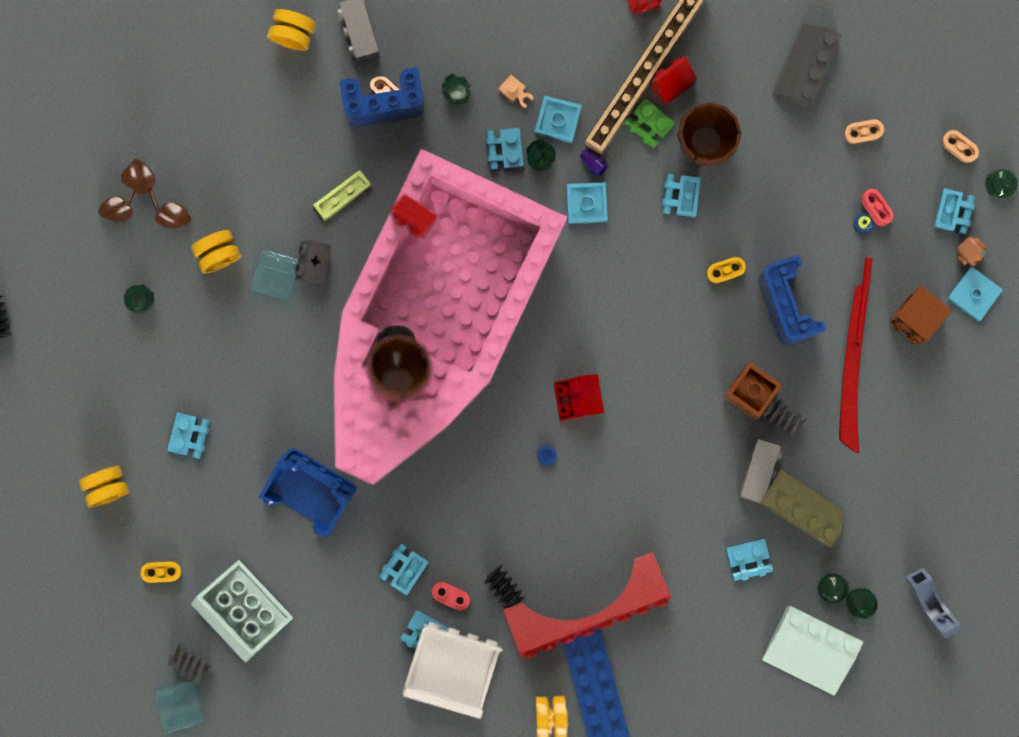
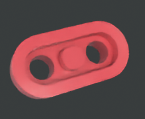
(877, 207)
(450, 596)

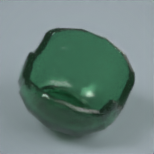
(456, 89)
(540, 155)
(1001, 183)
(139, 299)
(833, 588)
(861, 602)

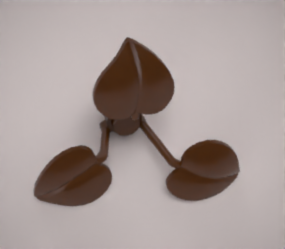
(141, 180)

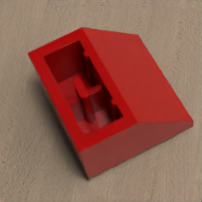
(674, 80)
(413, 216)
(578, 397)

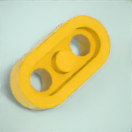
(725, 270)
(161, 572)

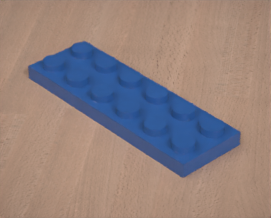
(595, 686)

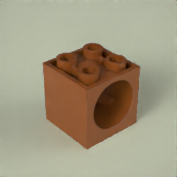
(919, 316)
(752, 391)

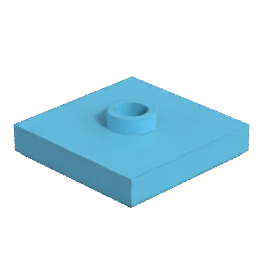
(558, 119)
(587, 203)
(975, 294)

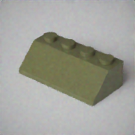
(804, 509)

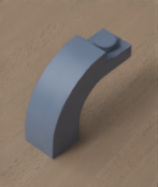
(931, 604)

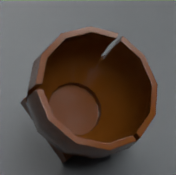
(709, 134)
(398, 369)

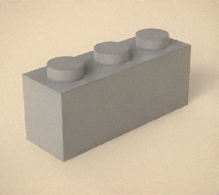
(358, 30)
(760, 470)

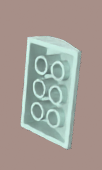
(241, 611)
(812, 650)

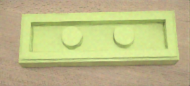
(342, 195)

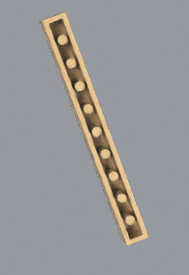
(642, 75)

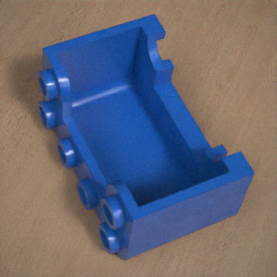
(383, 106)
(781, 304)

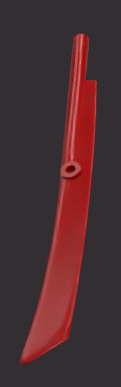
(849, 399)

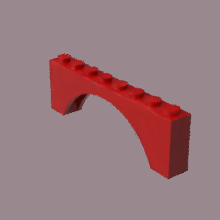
(537, 633)

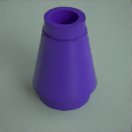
(594, 162)

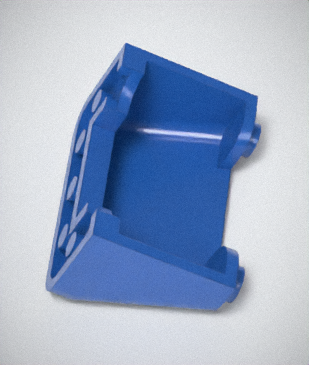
(309, 490)

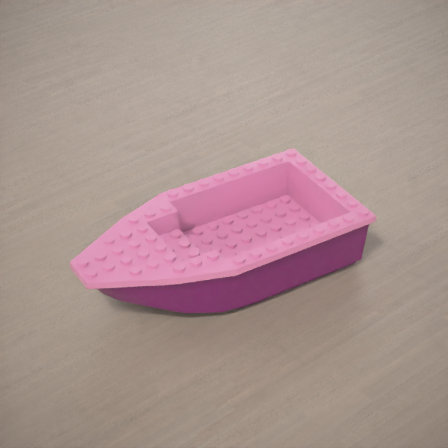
(456, 295)

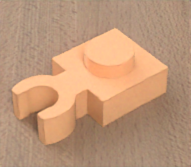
(514, 90)

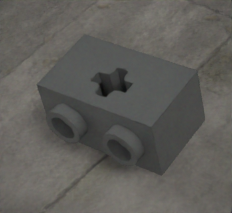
(319, 255)

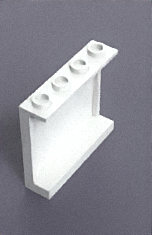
(451, 670)

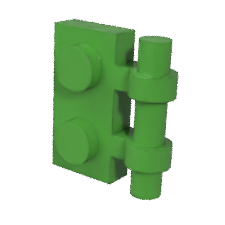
(653, 119)

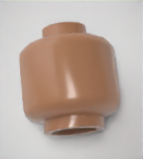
(971, 251)

